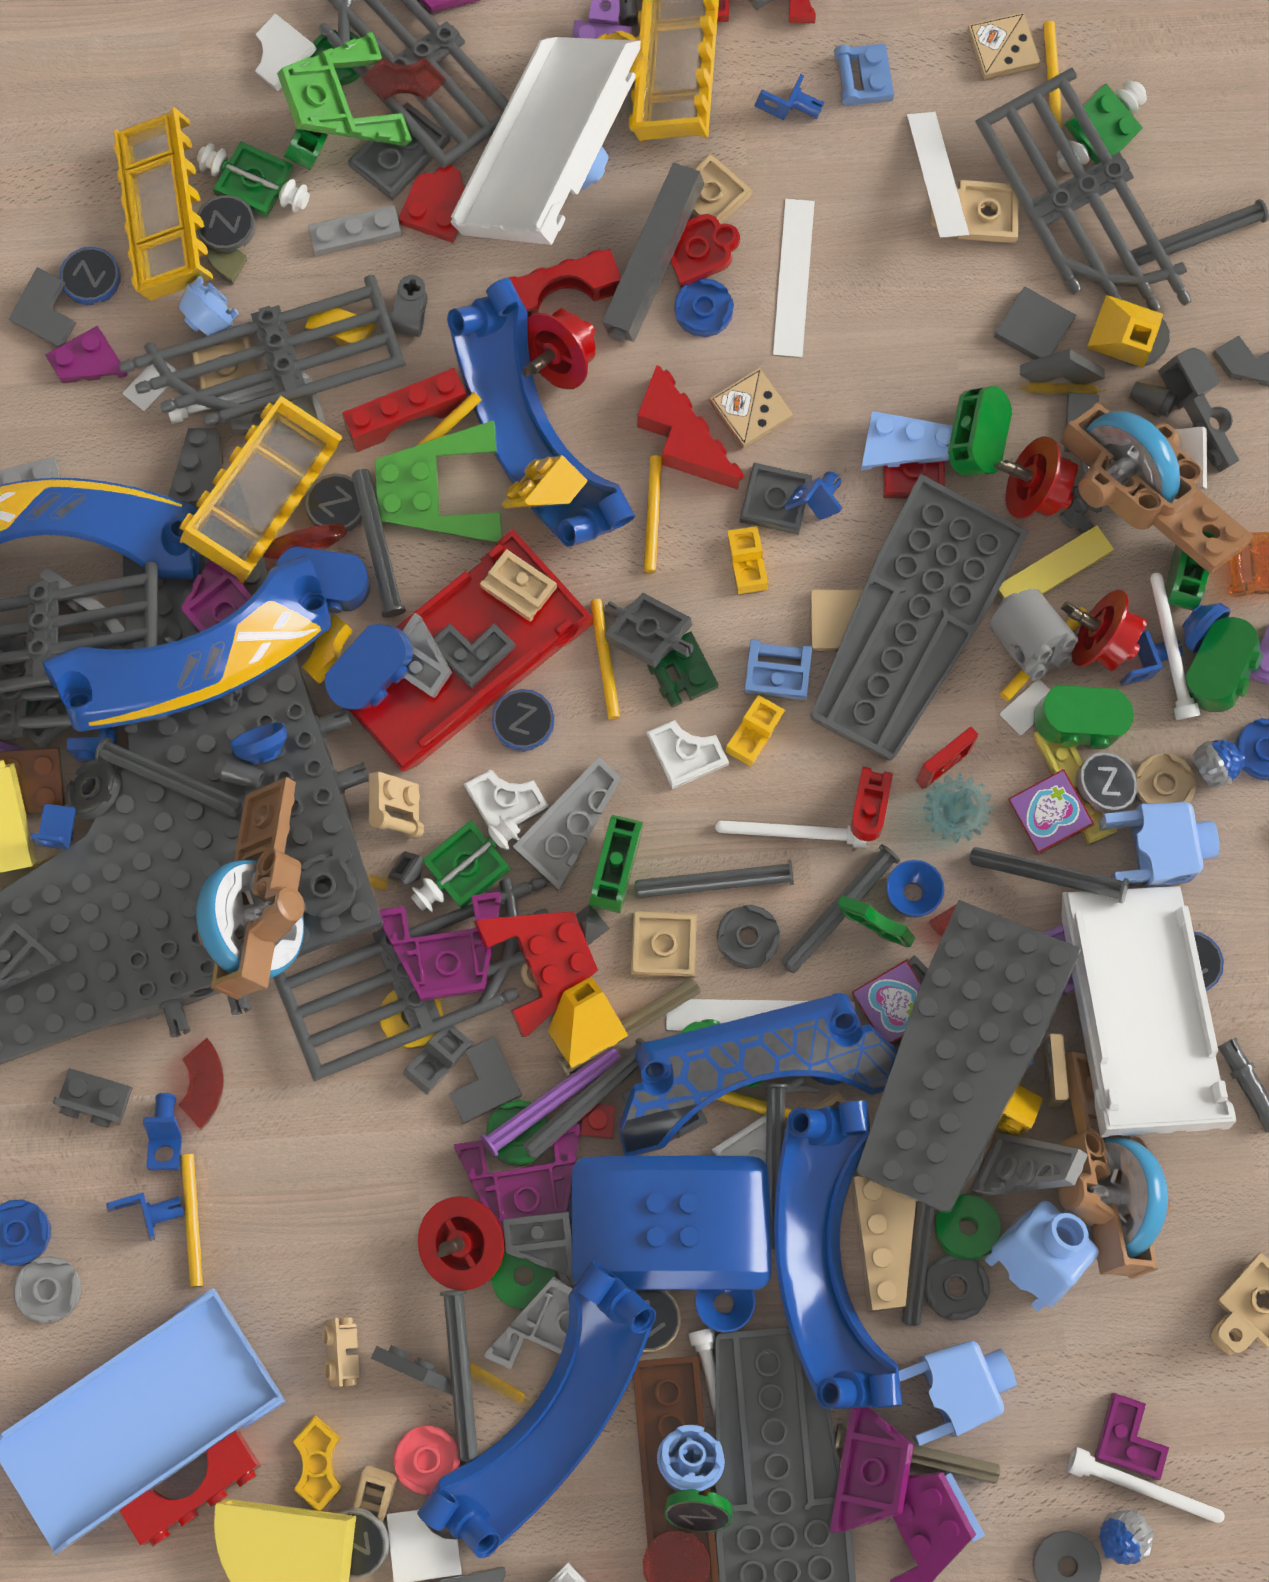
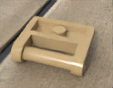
(396, 796)

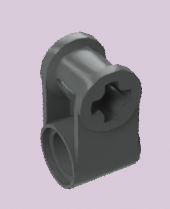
(409, 311)

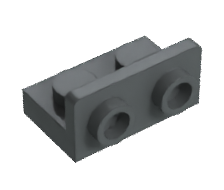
(94, 1097)

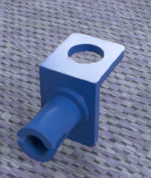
(797, 100)
(818, 496)
(1150, 657)
(55, 827)
(162, 1132)
(152, 1213)

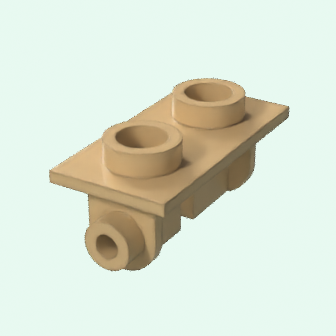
(339, 1365)

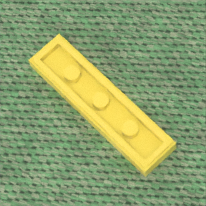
(1060, 564)
(1068, 758)

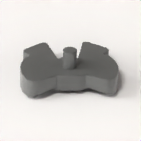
(1073, 515)

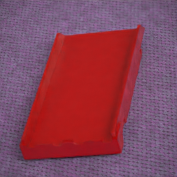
(413, 723)

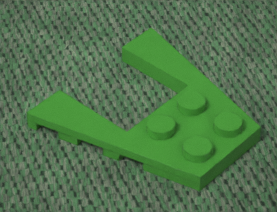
(319, 101)
(410, 488)

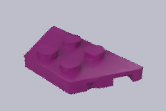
(214, 597)
(871, 1472)

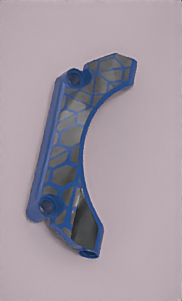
(701, 1065)

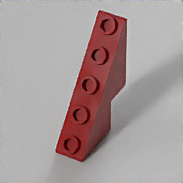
(688, 442)

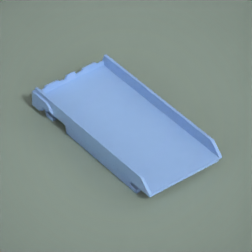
(137, 1420)

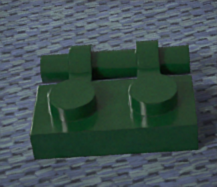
(692, 671)

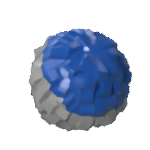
(1218, 762)
(1126, 1537)

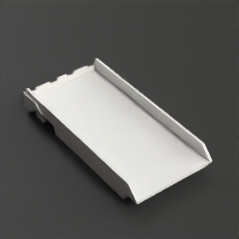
(546, 139)
(1145, 1013)

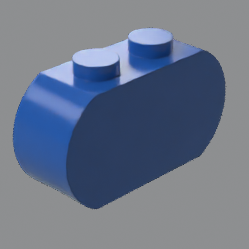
(341, 576)
(369, 667)

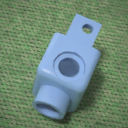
(1166, 842)
(1045, 1253)
(963, 1387)

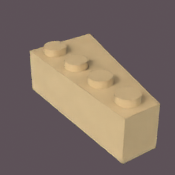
(885, 1242)

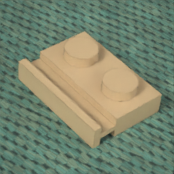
(518, 585)

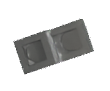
(437, 1058)

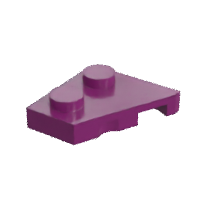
(85, 358)

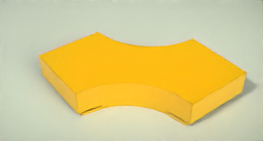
(327, 649)
(316, 1448)

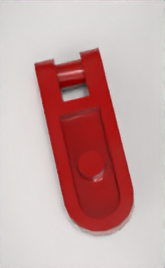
(870, 804)

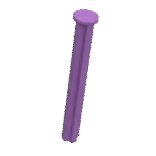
(549, 1101)

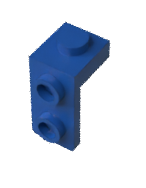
(85, 747)

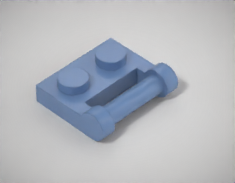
(873, 73)
(777, 678)

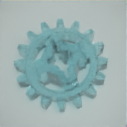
(968, 813)

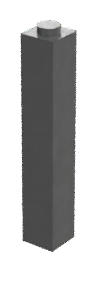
(653, 253)

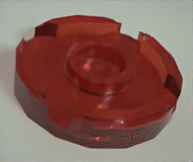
(676, 1558)

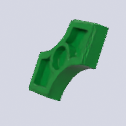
(873, 920)

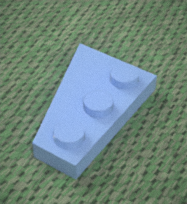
(903, 440)

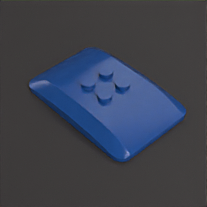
(673, 1221)

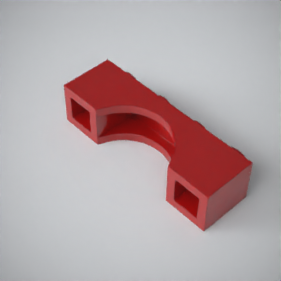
(593, 275)
(376, 419)
(153, 1514)

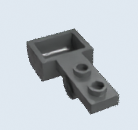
(1190, 378)

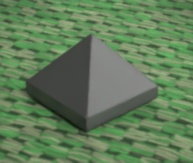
(407, 868)
(591, 924)

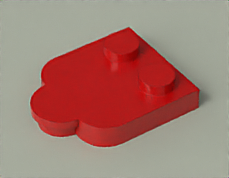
(433, 202)
(704, 249)

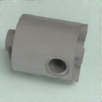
(1033, 633)

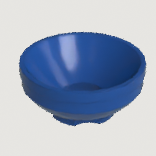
(1199, 623)
(260, 743)
(920, 874)
(742, 1311)

